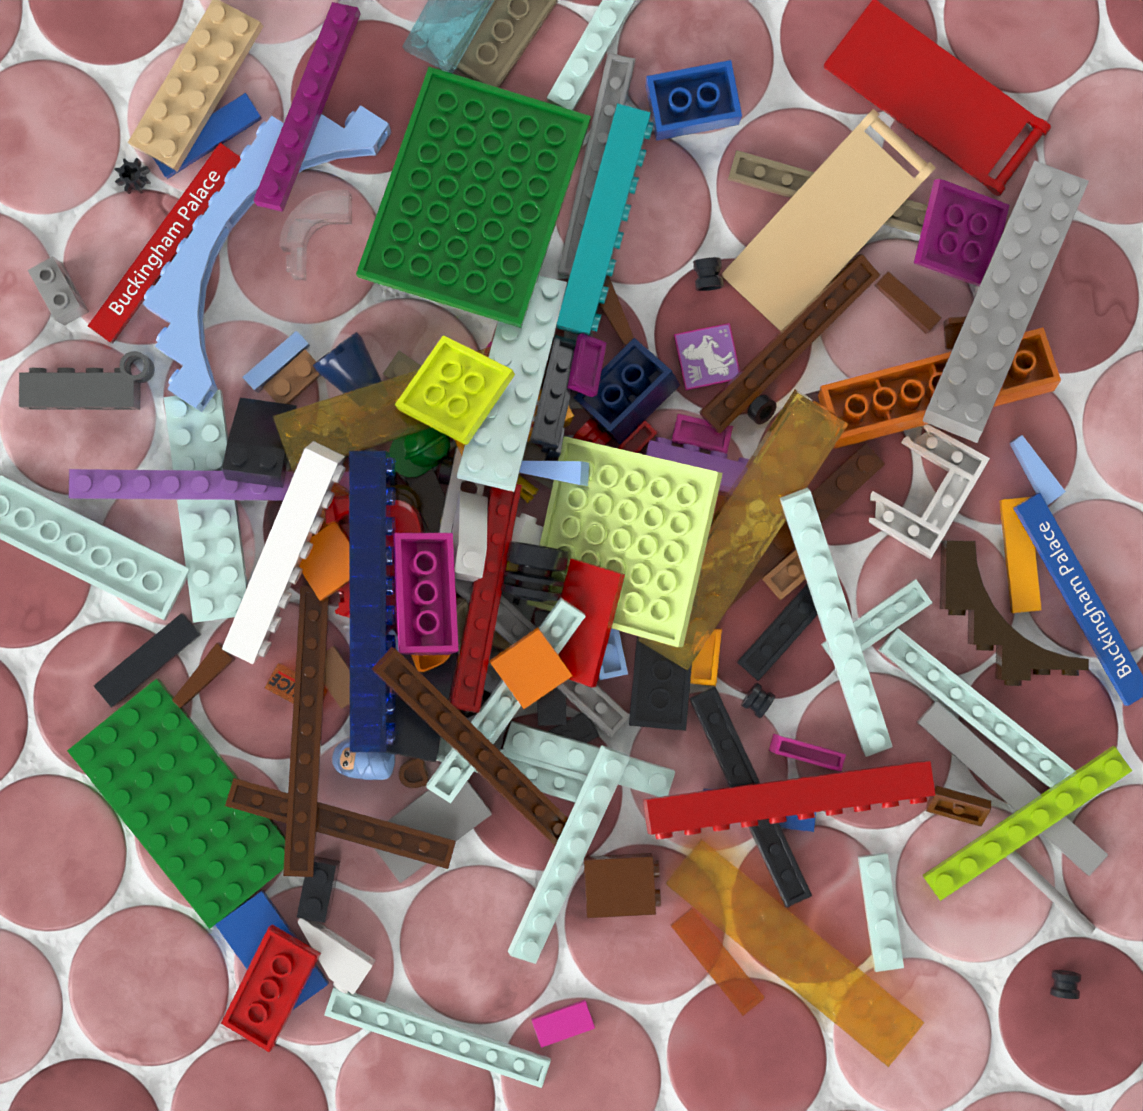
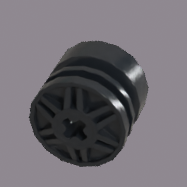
(534, 571)

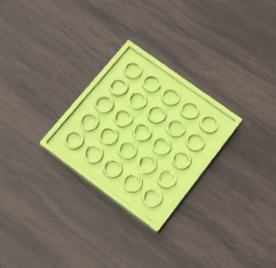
(638, 520)

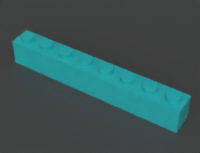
(603, 220)

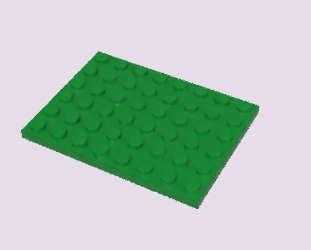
(474, 197)

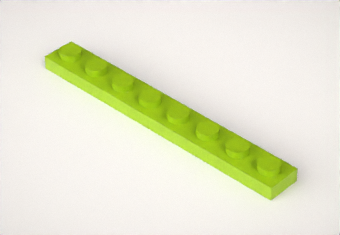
(1027, 822)

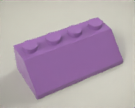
(690, 455)

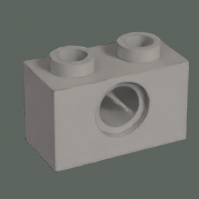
(58, 291)

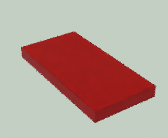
(596, 594)
(270, 988)

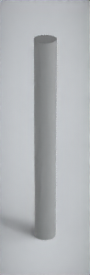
(1055, 896)

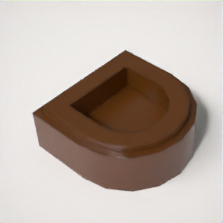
(414, 773)

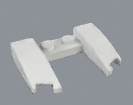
(963, 469)

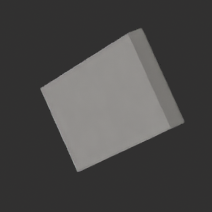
(437, 817)

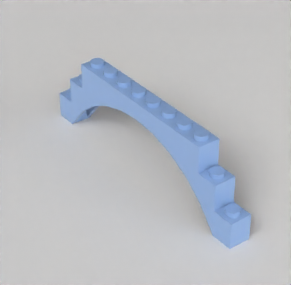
(184, 281)

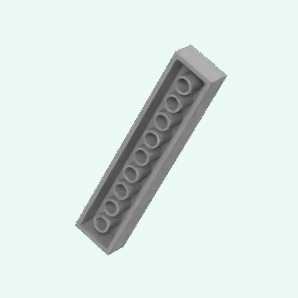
(1005, 302)

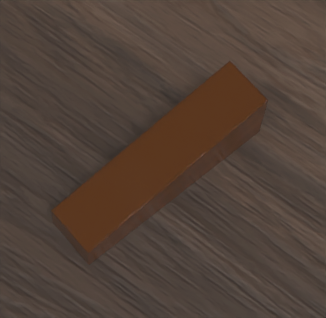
(908, 302)
(615, 314)
(207, 671)

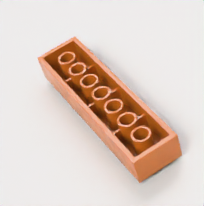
(900, 395)

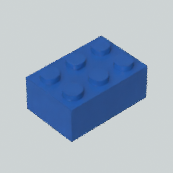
(693, 100)

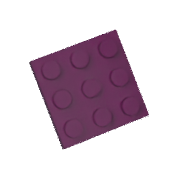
(960, 232)

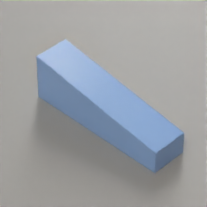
(275, 361)
(566, 471)
(1036, 471)

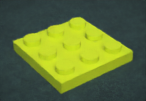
(455, 390)

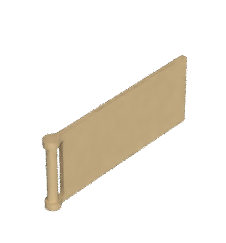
(825, 223)

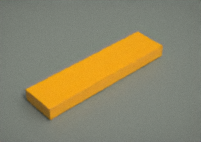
(1020, 560)

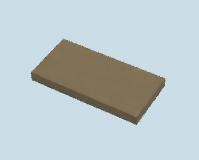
(503, 39)

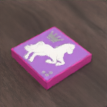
(707, 356)

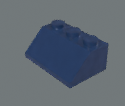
(629, 391)

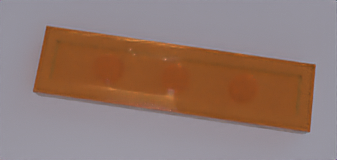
(717, 961)

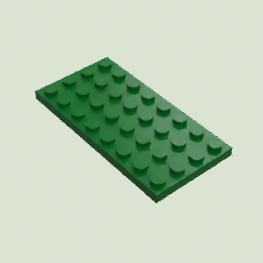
(173, 799)

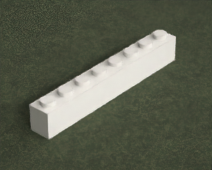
(283, 552)

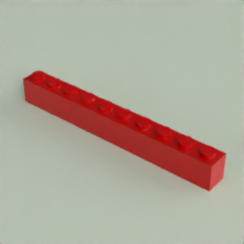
(789, 797)

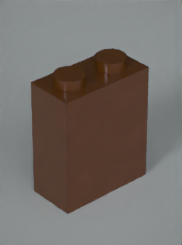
(621, 885)

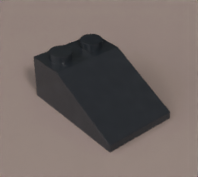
(254, 446)

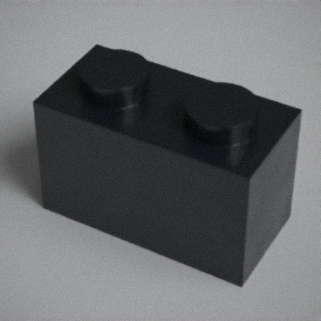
(319, 891)

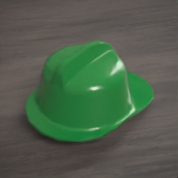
(419, 451)

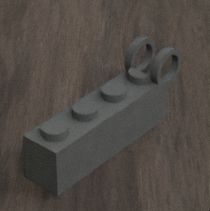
(85, 390)

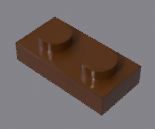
(959, 806)

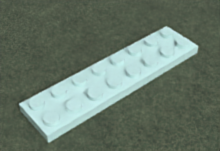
(500, 442)
(207, 526)
(89, 550)

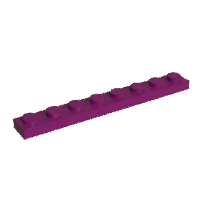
(307, 107)

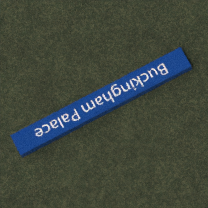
(1081, 598)

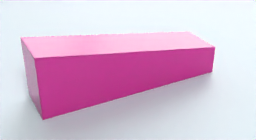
(807, 752)

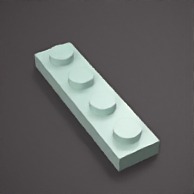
(889, 614)
(880, 912)

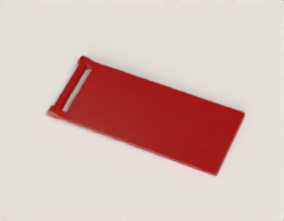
(934, 95)

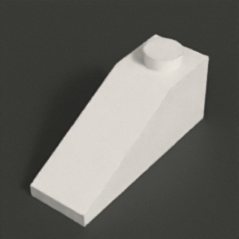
(470, 536)
(338, 957)

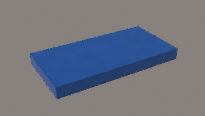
(246, 928)

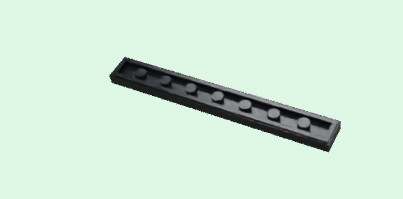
(738, 772)

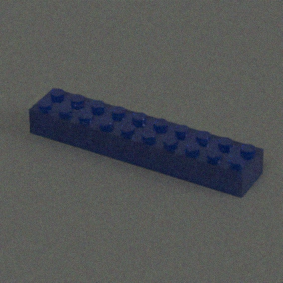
(370, 598)

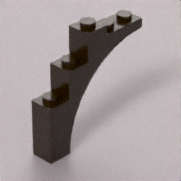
(1015, 656)

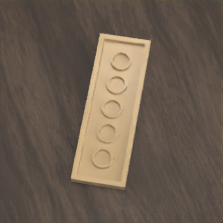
(195, 84)

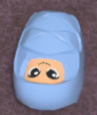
(362, 764)

